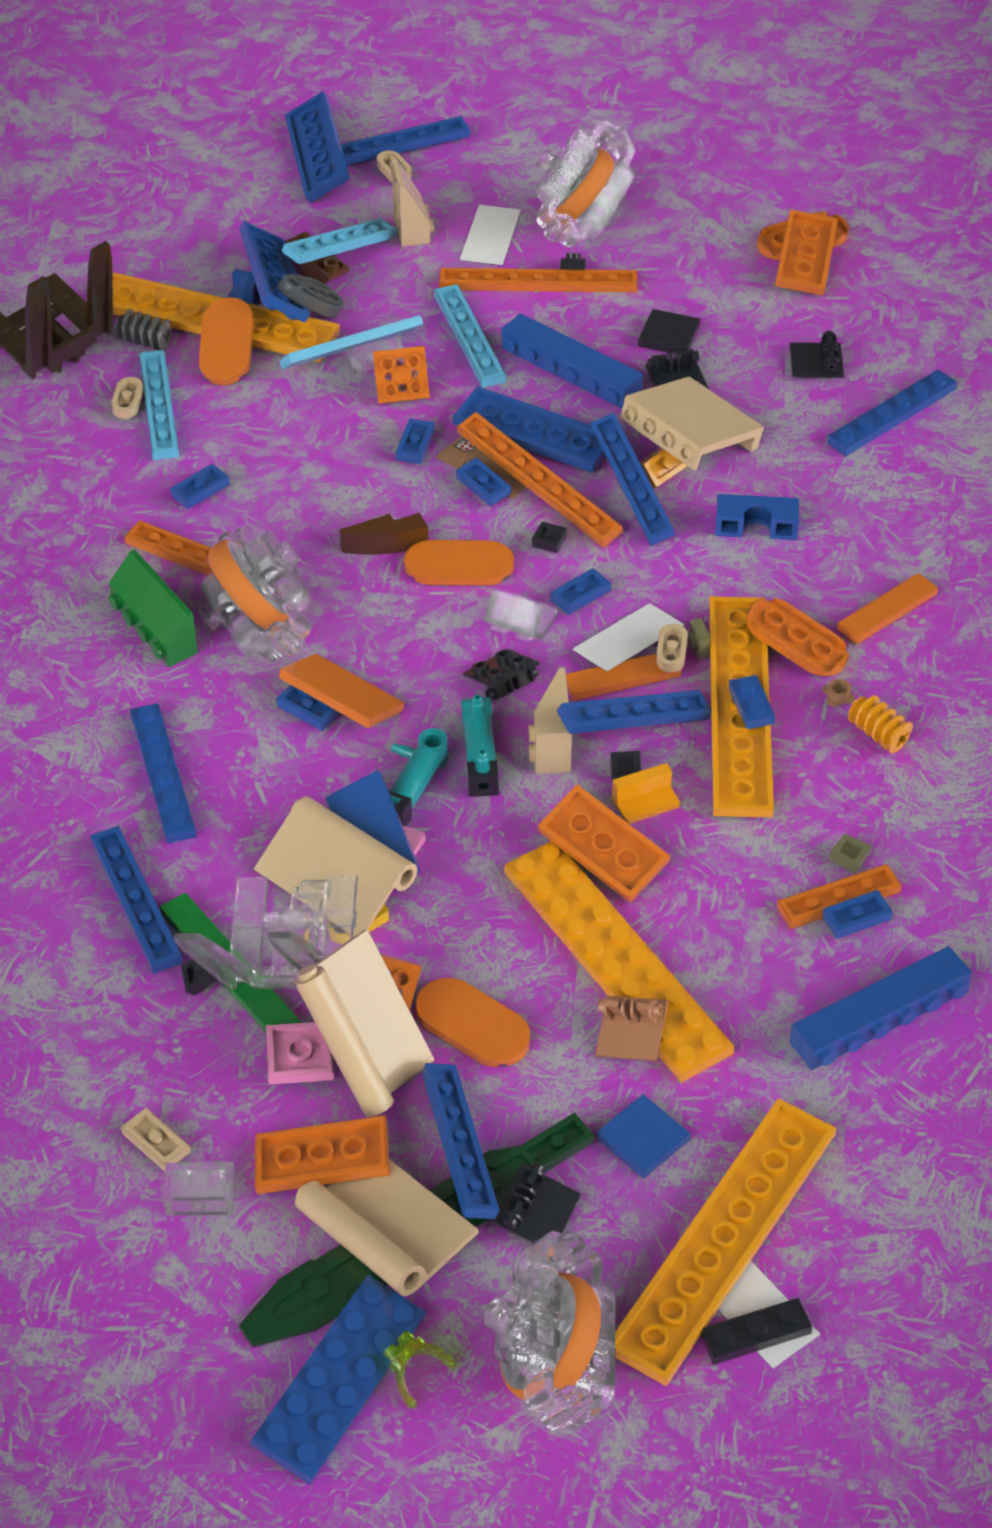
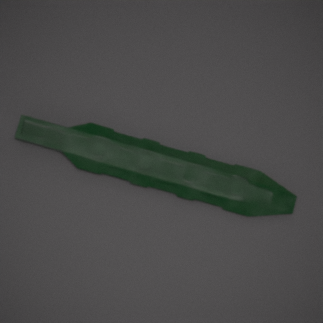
(323, 1287)

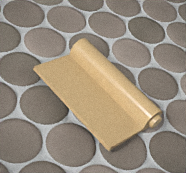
(323, 844)
(364, 1021)
(389, 1225)

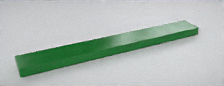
(260, 1004)

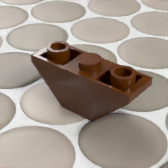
(322, 269)

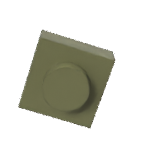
(699, 638)
(850, 853)

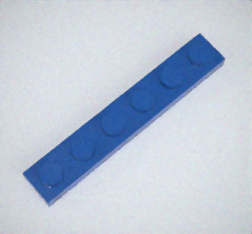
(406, 139)
(891, 412)
(632, 479)
(634, 711)
(163, 773)
(136, 900)
(460, 1141)

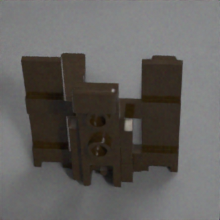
(38, 339)

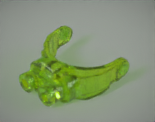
(406, 1350)

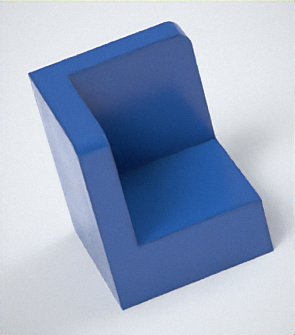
(244, 287)

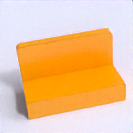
(661, 466)
(644, 793)

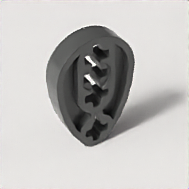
(311, 294)

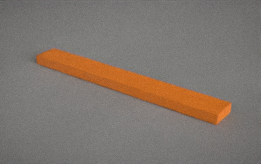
(539, 279)
(540, 479)

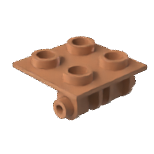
(631, 1028)

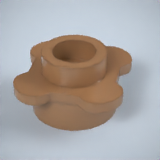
(838, 692)

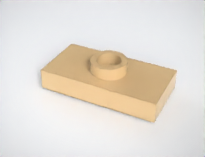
(155, 1139)

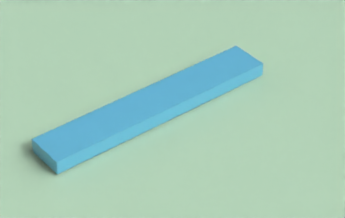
(339, 241)
(470, 336)
(340, 345)
(158, 405)

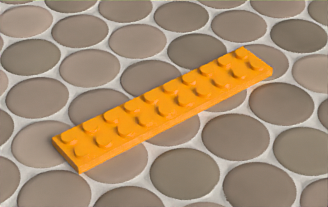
(186, 308)
(739, 755)
(617, 955)
(721, 1241)

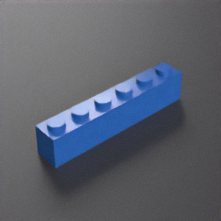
(570, 360)
(880, 1008)

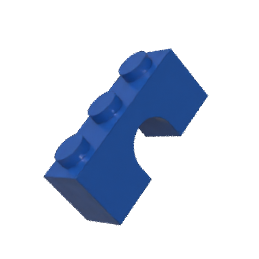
(775, 513)

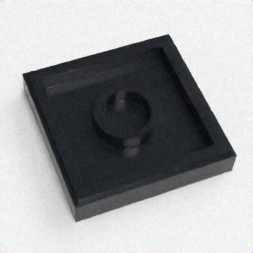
(668, 331)

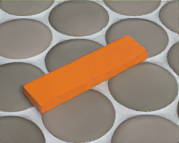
(169, 546)
(887, 608)
(625, 675)
(809, 905)

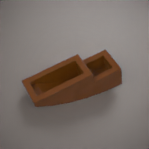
(383, 535)

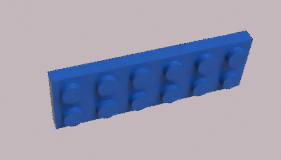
(317, 147)
(268, 268)
(535, 428)
(336, 1380)

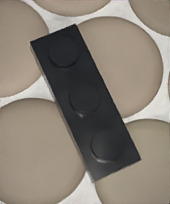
(756, 1331)

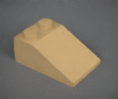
(409, 211)
(550, 737)

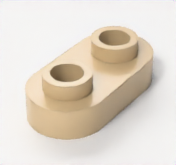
(384, 163)
(127, 397)
(671, 648)

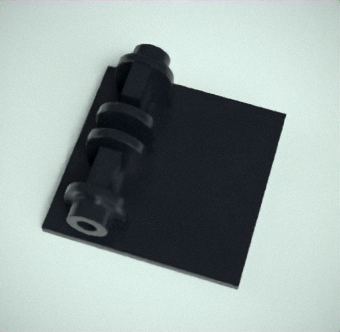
(817, 359)
(665, 369)
(503, 673)
(535, 1204)

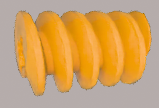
(880, 723)

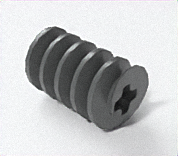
(144, 330)

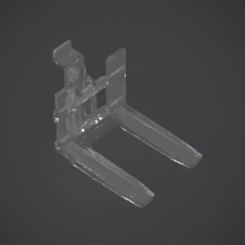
(299, 938)

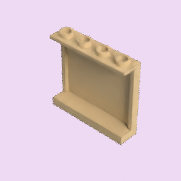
(689, 420)

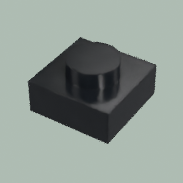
(573, 261)
(549, 537)
(624, 763)
(196, 977)

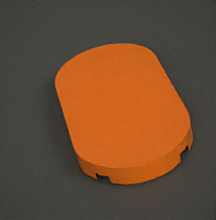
(772, 237)
(226, 341)
(459, 562)
(797, 636)
(473, 1022)

